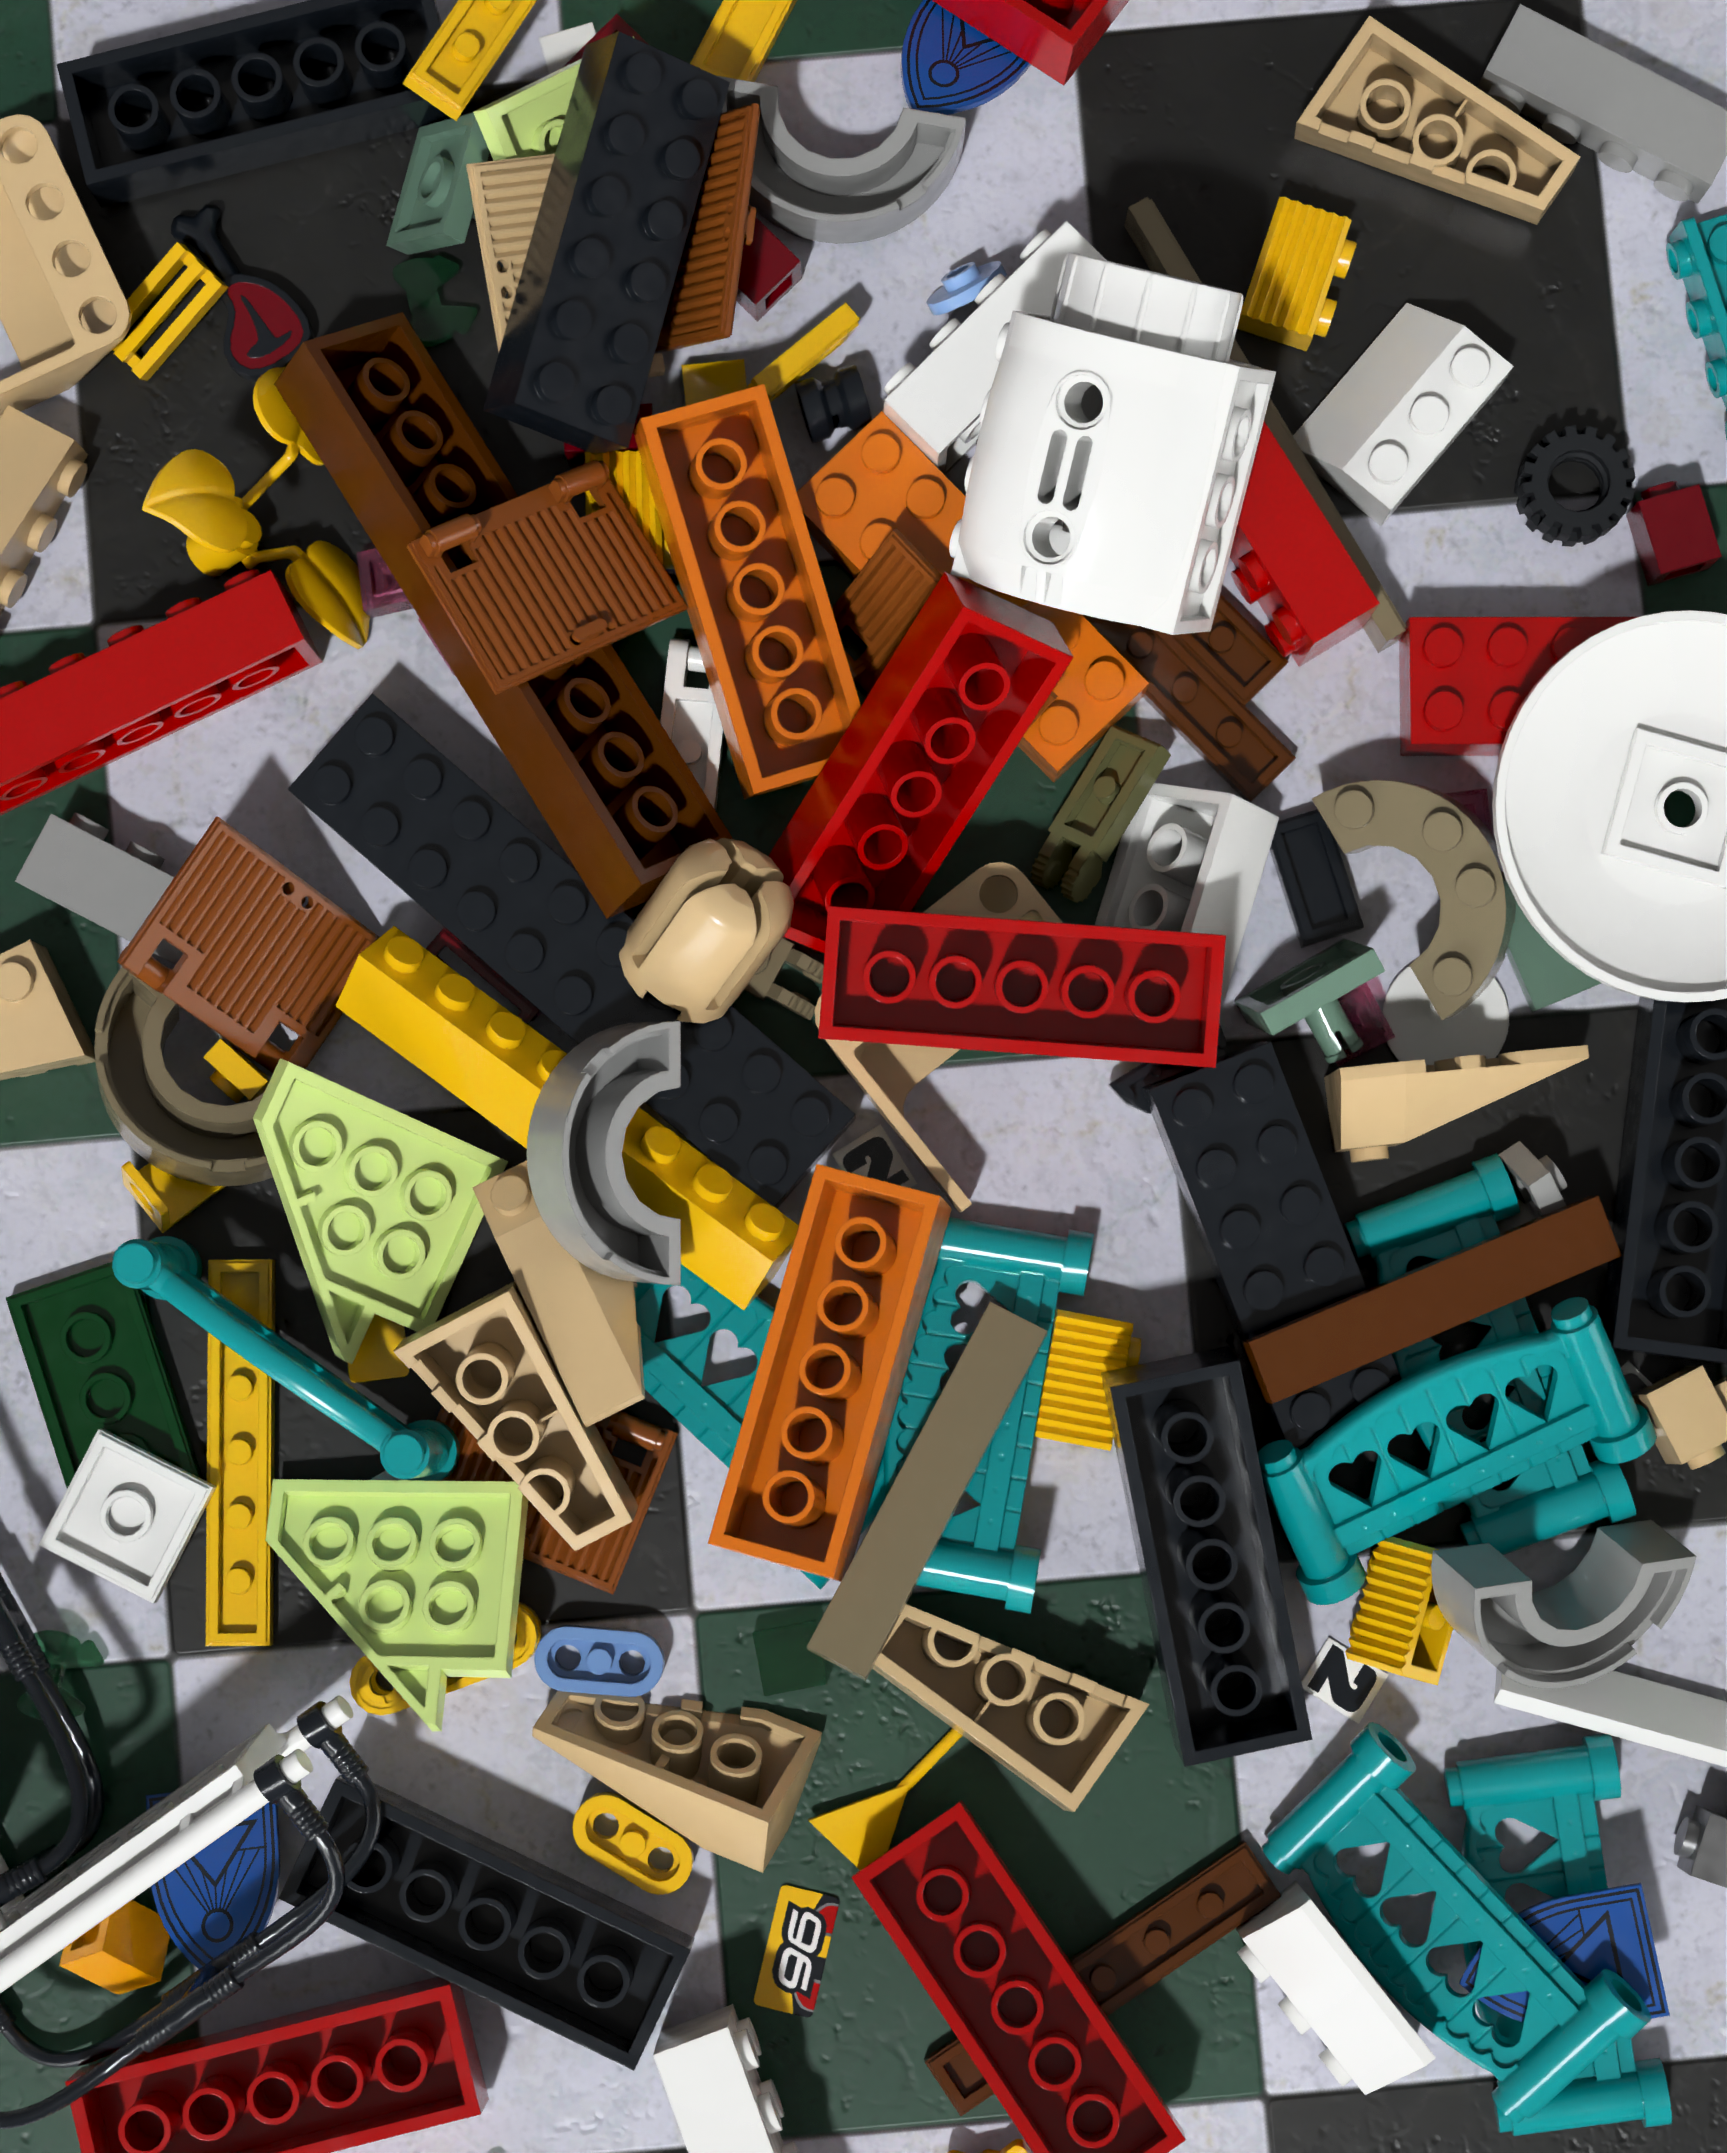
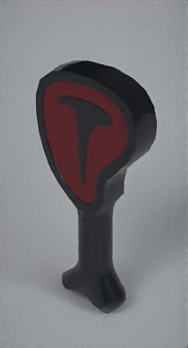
(262, 320)

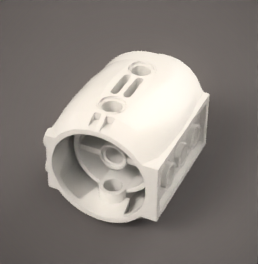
(1114, 450)

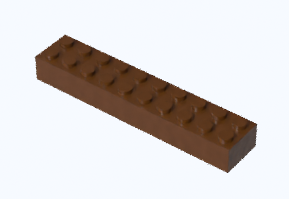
(572, 734)

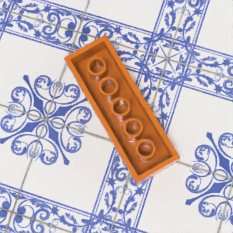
(889, 484)
(750, 586)
(830, 1373)

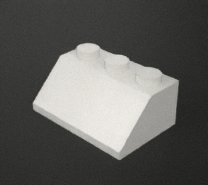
(1400, 409)
(1190, 866)
(1331, 1993)

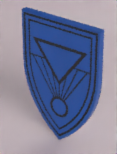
(952, 64)
(222, 1888)
(1589, 1935)

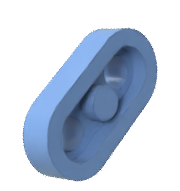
(600, 1660)

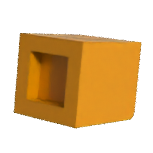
(121, 1950)

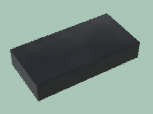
(1314, 879)

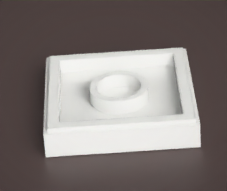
(127, 1515)

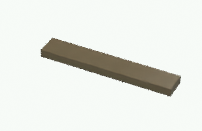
(927, 1491)

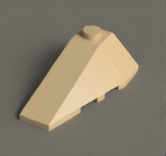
(1404, 1099)
(579, 1312)
(702, 1772)

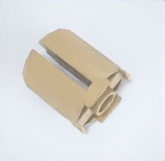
(707, 928)

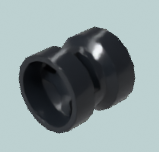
(833, 403)

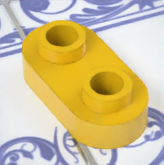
(631, 1845)

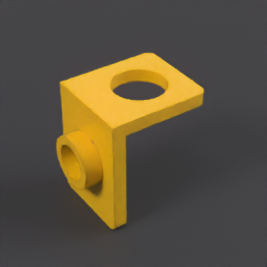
(164, 1195)

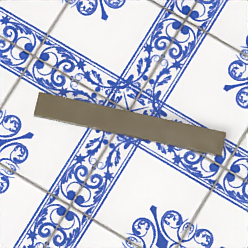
(1166, 257)

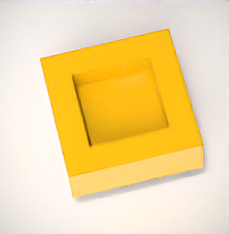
(235, 1072)

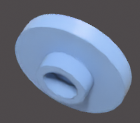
(963, 286)

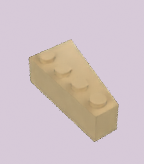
(1431, 126)
(35, 476)
(37, 1016)
(508, 1393)
(1019, 1710)

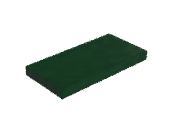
(99, 1368)

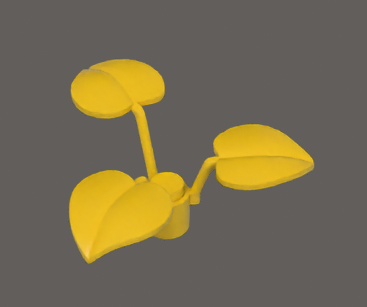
(199, 499)

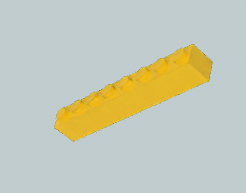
(499, 1070)

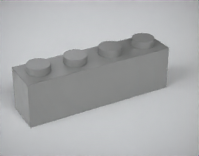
(1608, 105)
(97, 879)

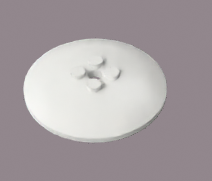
(1586, 801)

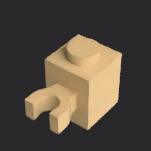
(1687, 1416)

